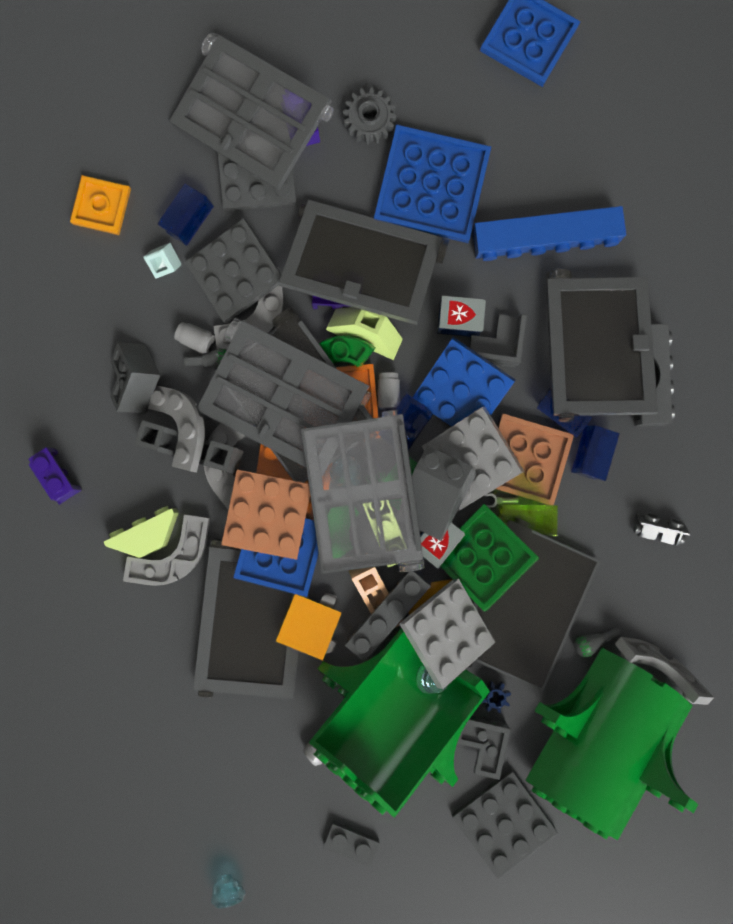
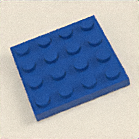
(432, 183)

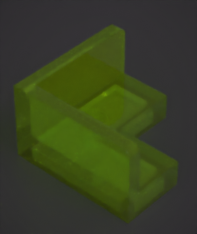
(541, 517)

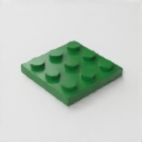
(488, 558)

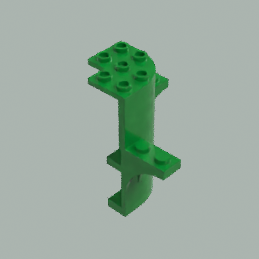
(389, 730)
(611, 746)

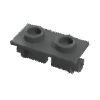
(671, 530)

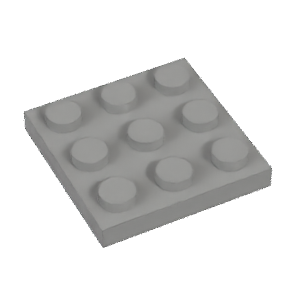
(483, 447)
(447, 633)

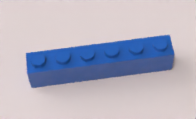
(549, 232)

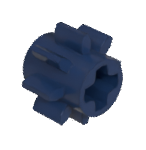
(501, 699)

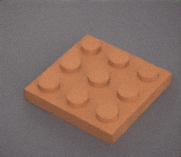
(540, 453)
(266, 514)

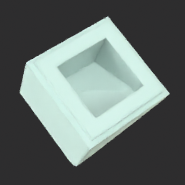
(162, 260)

